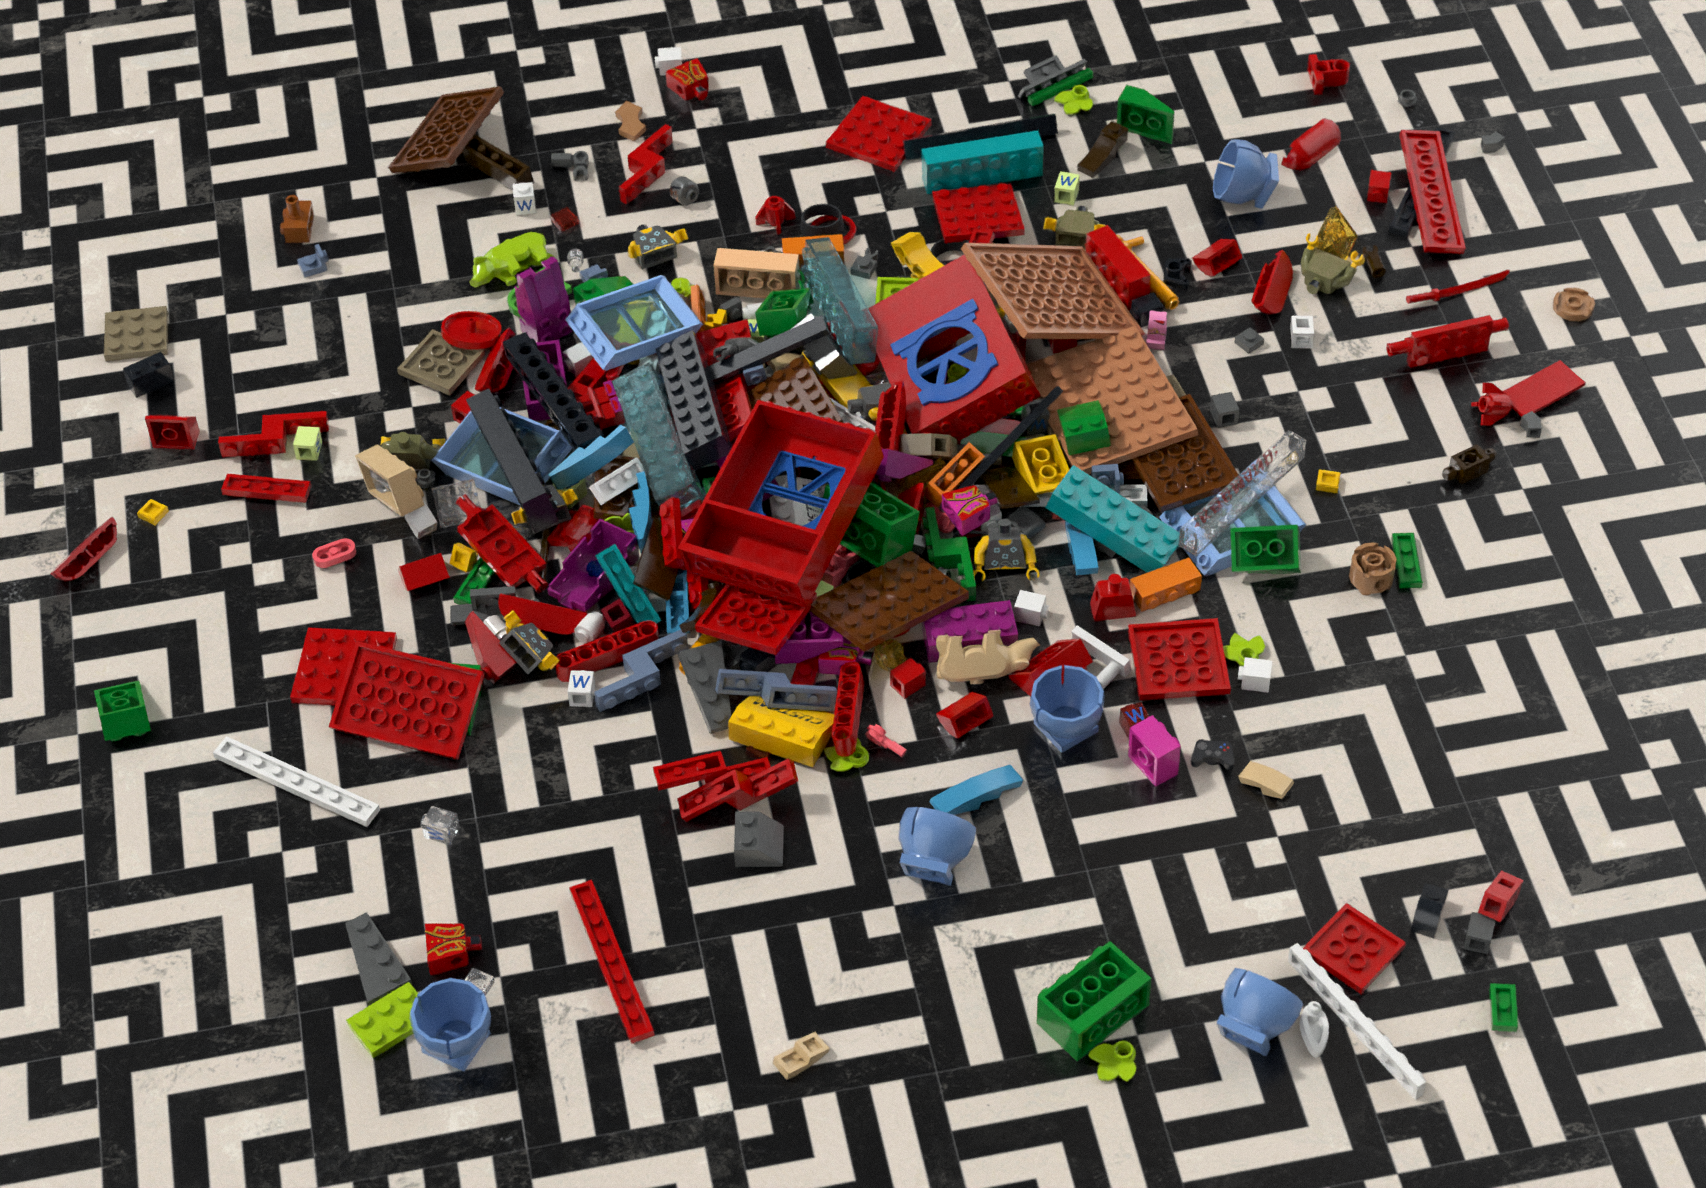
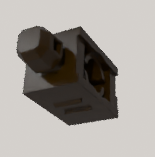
(1469, 464)

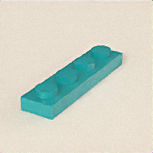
(622, 581)

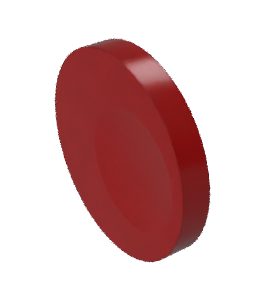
(471, 330)

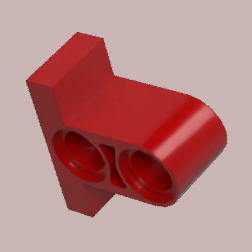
(1327, 73)

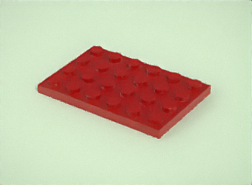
(407, 700)

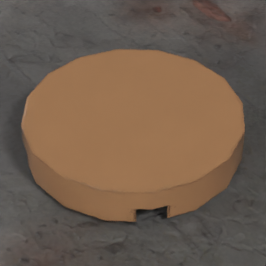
(1573, 304)

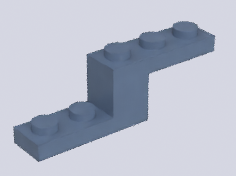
(641, 670)
(776, 690)

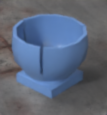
(1250, 179)
(1069, 710)
(933, 843)
(1256, 1010)
(451, 1021)

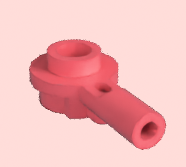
(944, 523)
(877, 735)

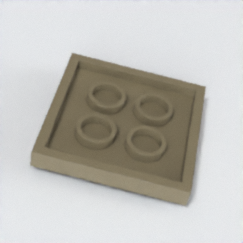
(136, 333)
(439, 363)

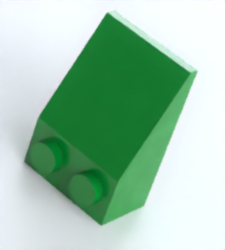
(1145, 114)
(600, 286)
(782, 311)
(1084, 427)
(1266, 549)
(122, 711)

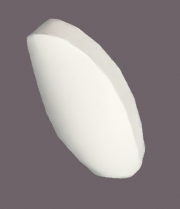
(1314, 1028)

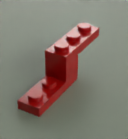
(646, 164)
(274, 434)
(672, 537)
(703, 769)
(737, 789)

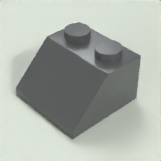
(757, 840)

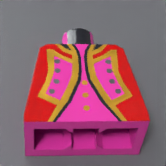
(968, 507)
(832, 660)

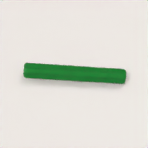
(1060, 86)

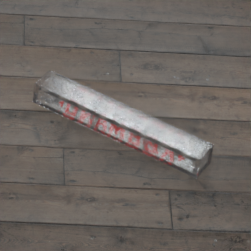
(1242, 493)

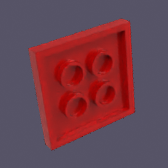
(1354, 948)

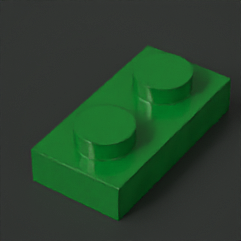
(1503, 1007)

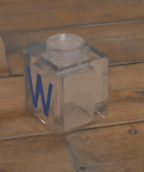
(440, 825)

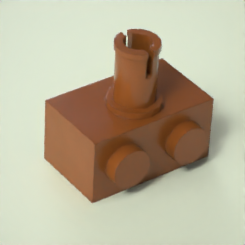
(298, 220)

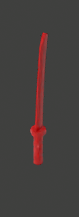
(1436, 294)

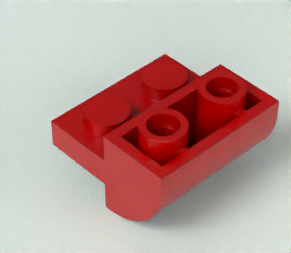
(574, 530)

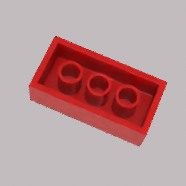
(1117, 265)

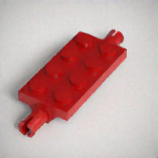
(1448, 340)
(501, 545)

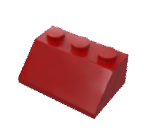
(1062, 652)

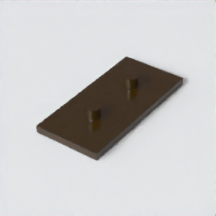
(1009, 487)
(651, 571)

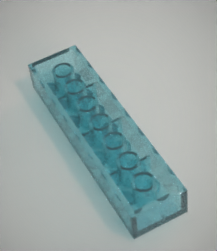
(840, 300)
(656, 436)

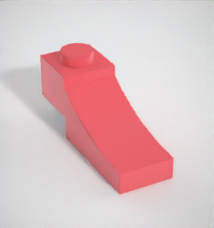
(839, 565)

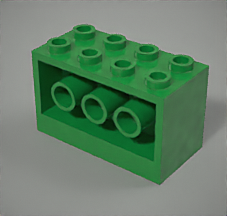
(881, 526)
(1093, 1000)

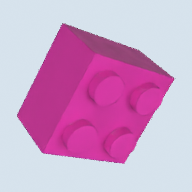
(1154, 750)

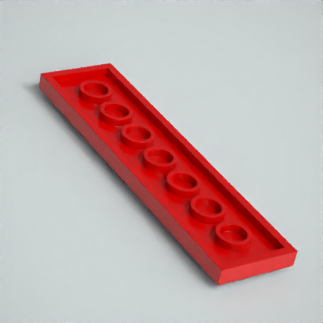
(1432, 191)

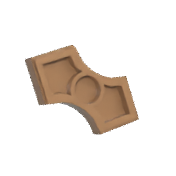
(631, 125)

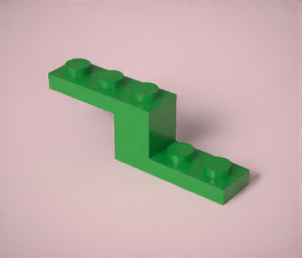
(949, 552)

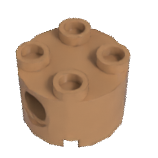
(1372, 568)

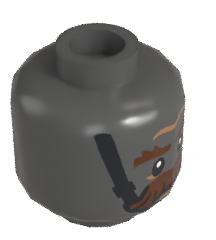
(684, 190)

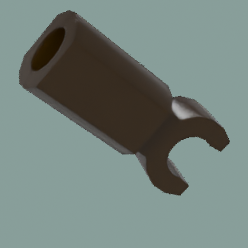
(1374, 262)

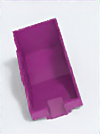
(543, 303)
(573, 584)

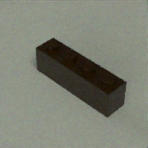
(496, 162)

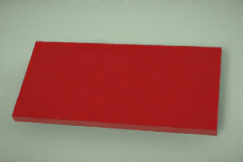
(1543, 388)

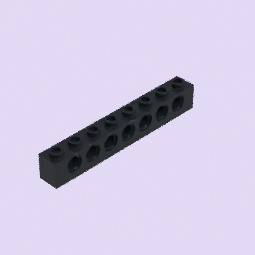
(551, 391)

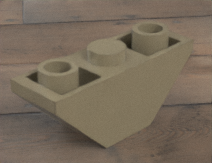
(928, 445)

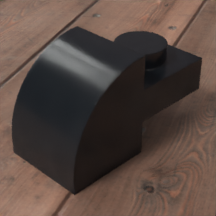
(1429, 910)

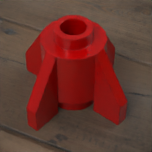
(774, 211)
(1493, 404)

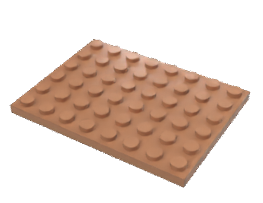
(1050, 290)
(1131, 389)

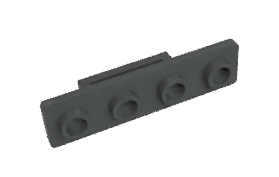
(1047, 73)
(483, 603)

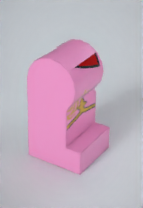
(1157, 330)

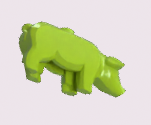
(509, 258)

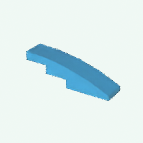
(595, 456)
(641, 513)
(1081, 550)
(678, 605)
(977, 789)

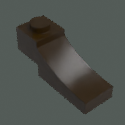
(1104, 149)
(708, 597)

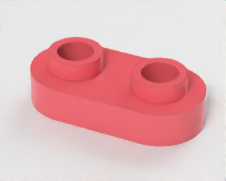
(334, 553)

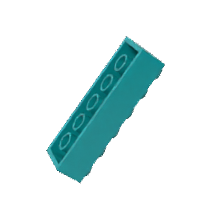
(982, 162)
(1113, 520)

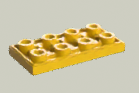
(845, 387)

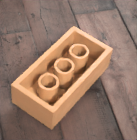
(754, 272)

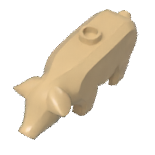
(981, 661)

